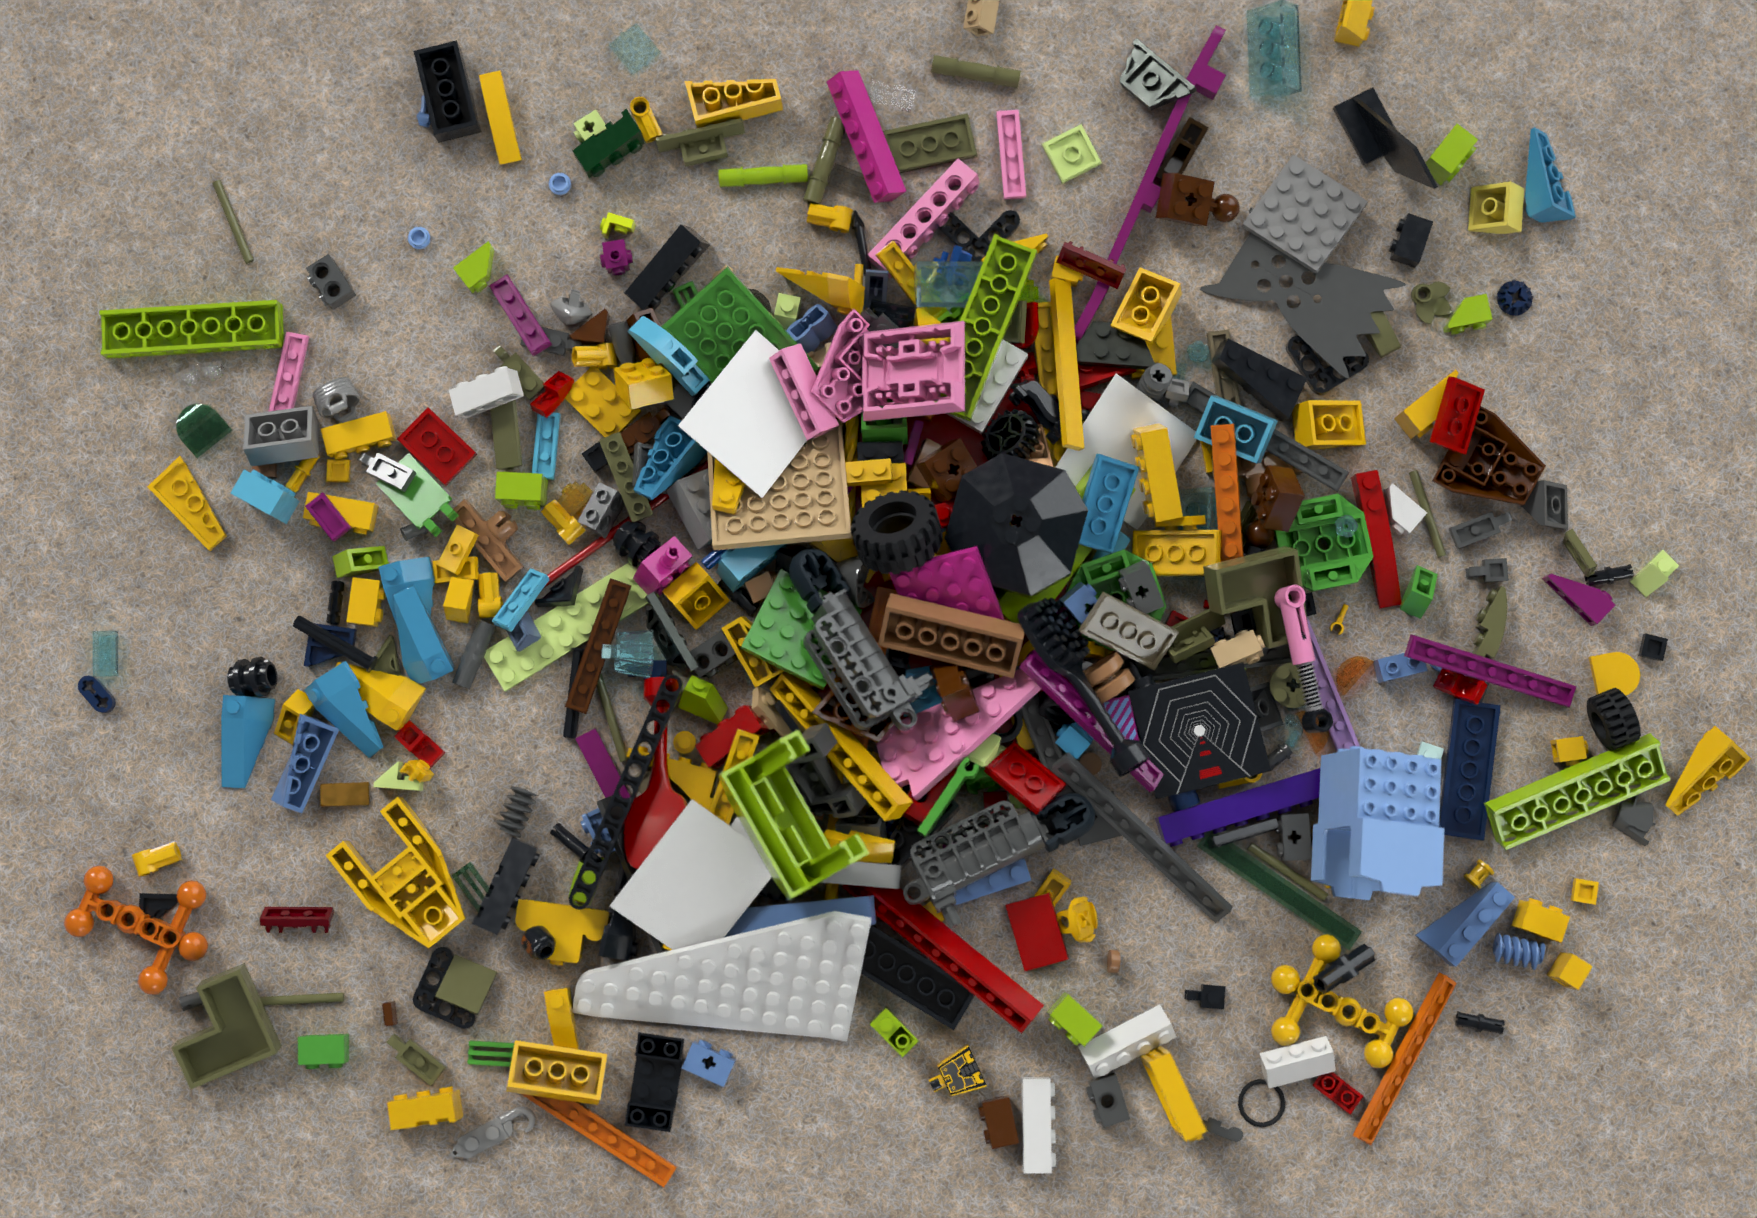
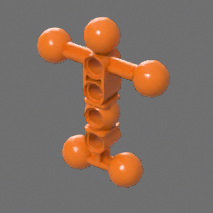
(190, 945)

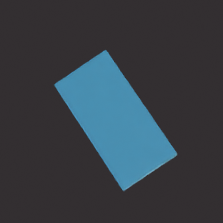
(1107, 501)

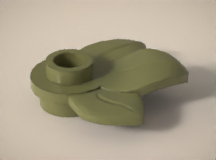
(1434, 302)

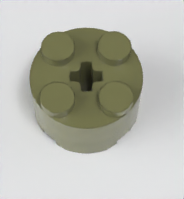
(1280, 689)

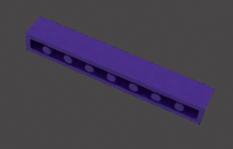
(1239, 807)

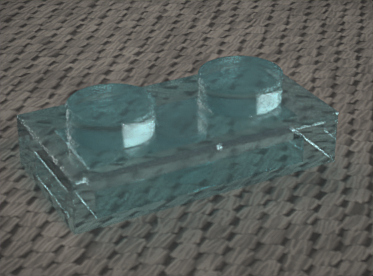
(105, 653)

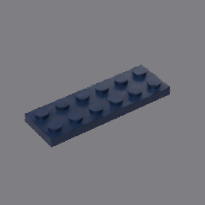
(1469, 769)

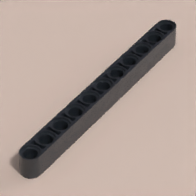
(618, 800)

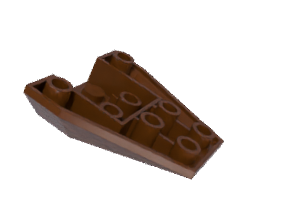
(1495, 464)

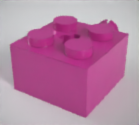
(663, 567)

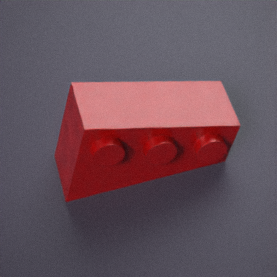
(716, 745)

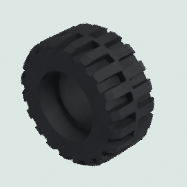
(896, 532)

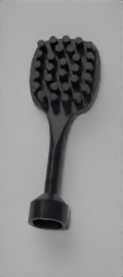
(1065, 656)

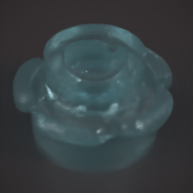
(1193, 355)
(1352, 526)

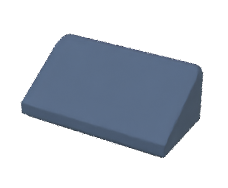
(524, 633)

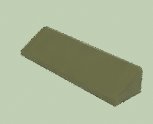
(506, 436)

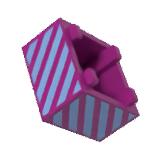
(1122, 714)

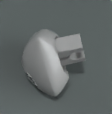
(571, 310)

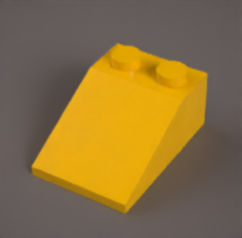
(1147, 305)
(1418, 417)
(1328, 424)

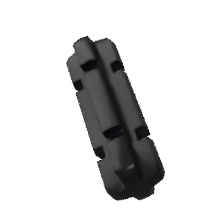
(335, 602)

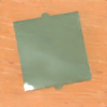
(634, 49)

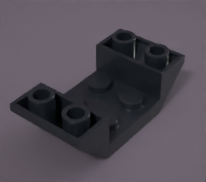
(655, 1082)

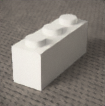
(486, 392)
(1297, 1062)

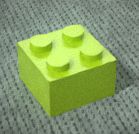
(1451, 154)
(521, 489)
(1074, 1019)

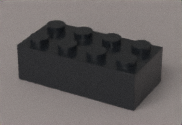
(447, 91)

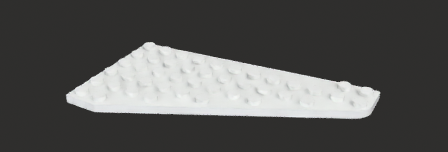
(765, 980)

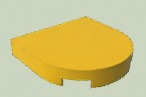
(1614, 671)

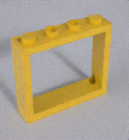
(1173, 1094)

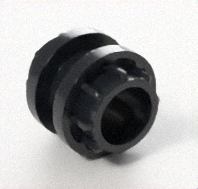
(633, 541)
(252, 677)

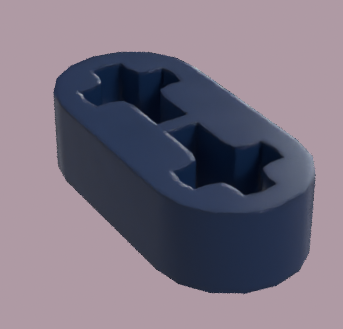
(93, 698)

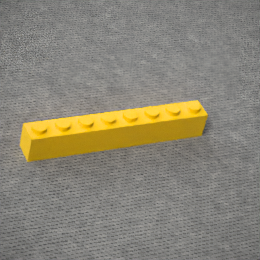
(847, 753)

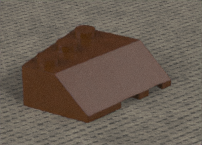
(832, 711)

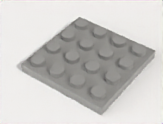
(1304, 214)

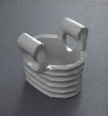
(335, 397)

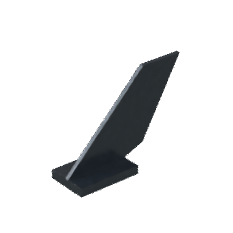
(1375, 136)

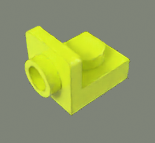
(621, 224)

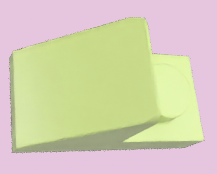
(1654, 573)
(987, 751)
(392, 780)

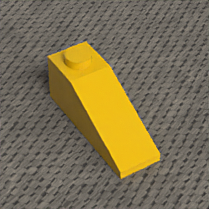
(561, 1017)

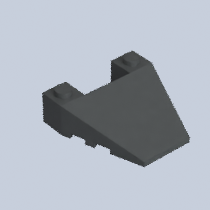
(818, 780)

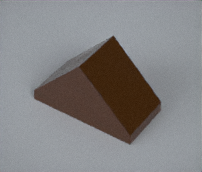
(593, 331)

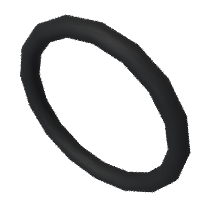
(1245, 1116)

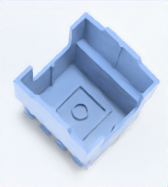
(1378, 823)

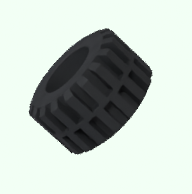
(1613, 719)

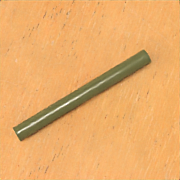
(234, 225)
(1429, 519)
(611, 719)
(1287, 871)
(302, 999)

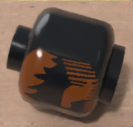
(538, 943)

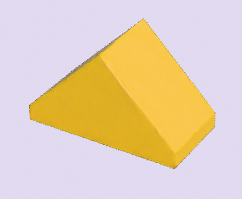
(458, 599)

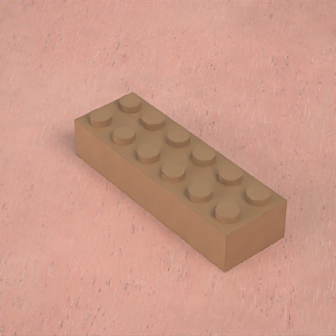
(951, 635)

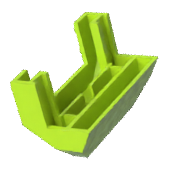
(781, 821)

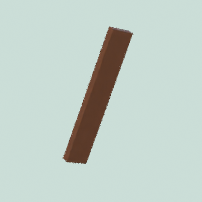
(602, 633)

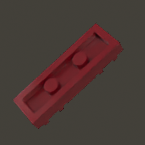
(1091, 265)
(296, 917)

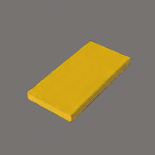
(1178, 550)

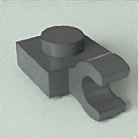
(1492, 570)

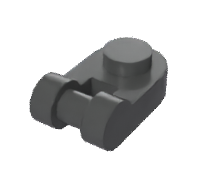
(1214, 1126)

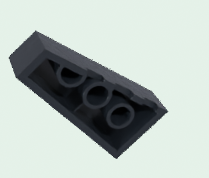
(667, 267)
(1266, 380)
(907, 835)
(505, 886)

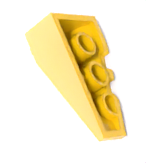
(834, 289)
(388, 695)
(1711, 761)

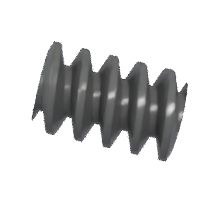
(1155, 381)
(516, 811)

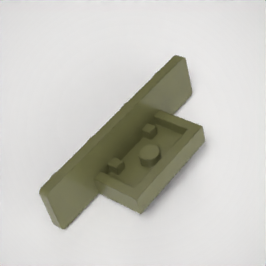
(701, 143)
(622, 470)
(1194, 635)

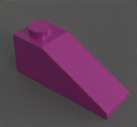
(1586, 600)

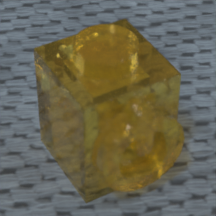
(575, 498)

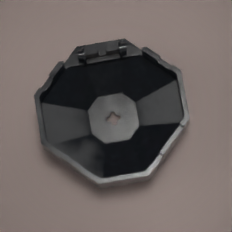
(1047, 541)

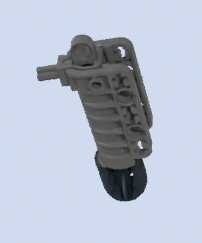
(851, 647)
(990, 848)

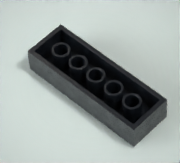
(914, 978)

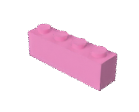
(797, 382)

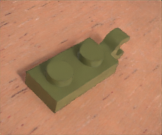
(529, 381)
(417, 1059)

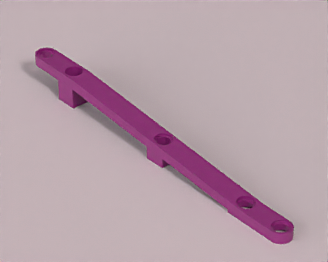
(1207, 82)

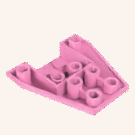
(841, 373)

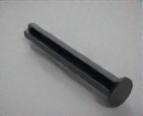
(335, 643)
(572, 716)

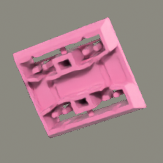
(914, 373)

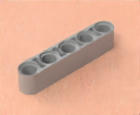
(868, 875)

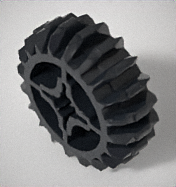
(1007, 434)

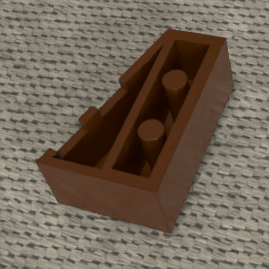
(954, 689)

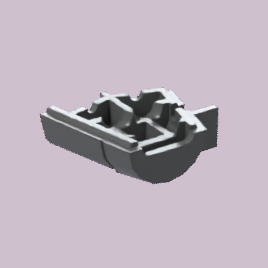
(1635, 819)

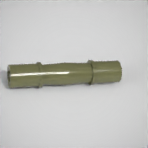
(975, 71)
(824, 161)

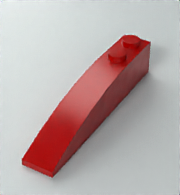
(1383, 565)

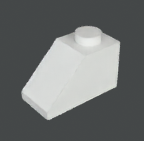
(1402, 511)

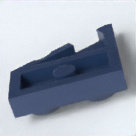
(318, 652)

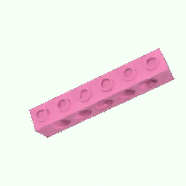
(956, 174)

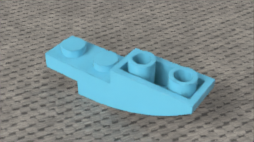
(670, 352)

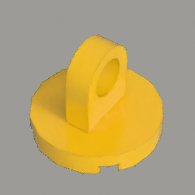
(1081, 919)

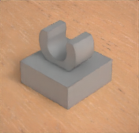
(1177, 392)

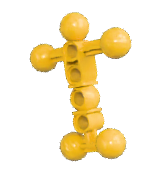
(1287, 1031)

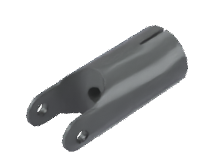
(622, 342)

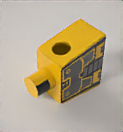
(958, 1073)

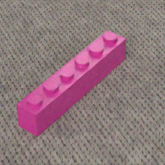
(866, 136)

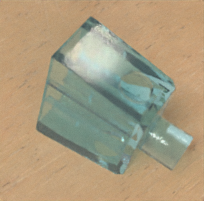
(631, 653)

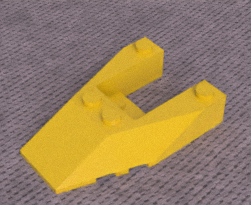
(413, 887)

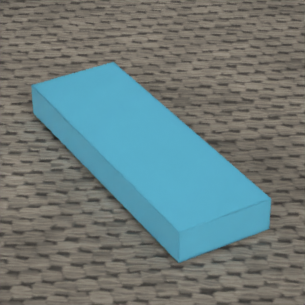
(546, 445)
(520, 600)

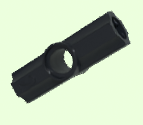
(1344, 968)

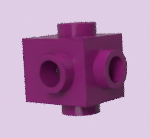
(614, 250)

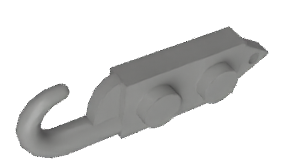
(491, 1133)

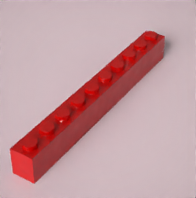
(953, 955)

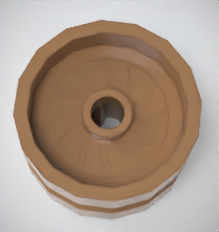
(1107, 678)

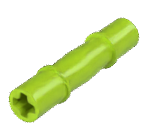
(763, 175)

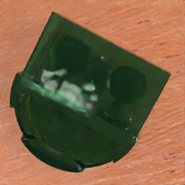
(201, 427)

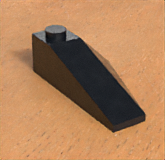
(620, 934)

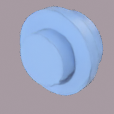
(560, 184)
(419, 238)

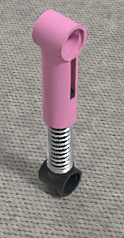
(1303, 656)

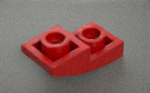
(1338, 1091)

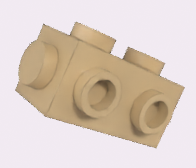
(981, 16)
(1244, 648)

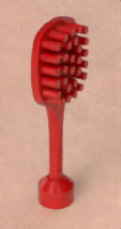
(659, 804)

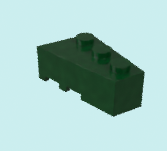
(609, 146)

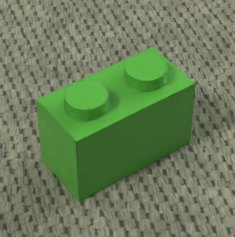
(323, 1049)

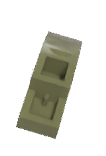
(1492, 623)

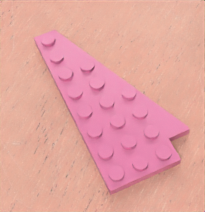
(939, 744)

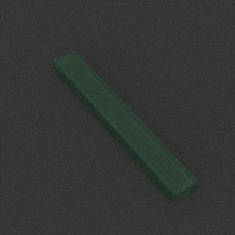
(1282, 891)

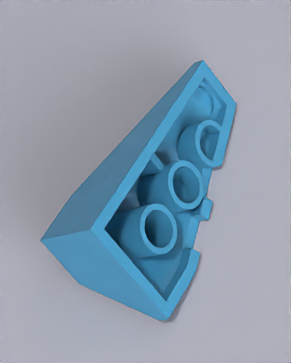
(1543, 189)
(669, 460)
(407, 573)
(420, 643)
(339, 701)
(243, 734)

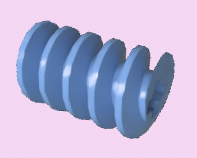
(1518, 950)

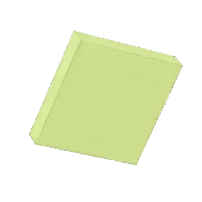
(1071, 154)

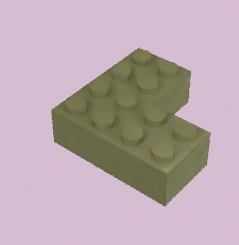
(1253, 584)
(239, 1029)

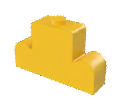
(565, 925)

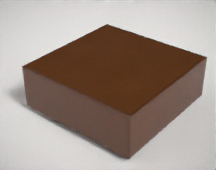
(389, 1013)

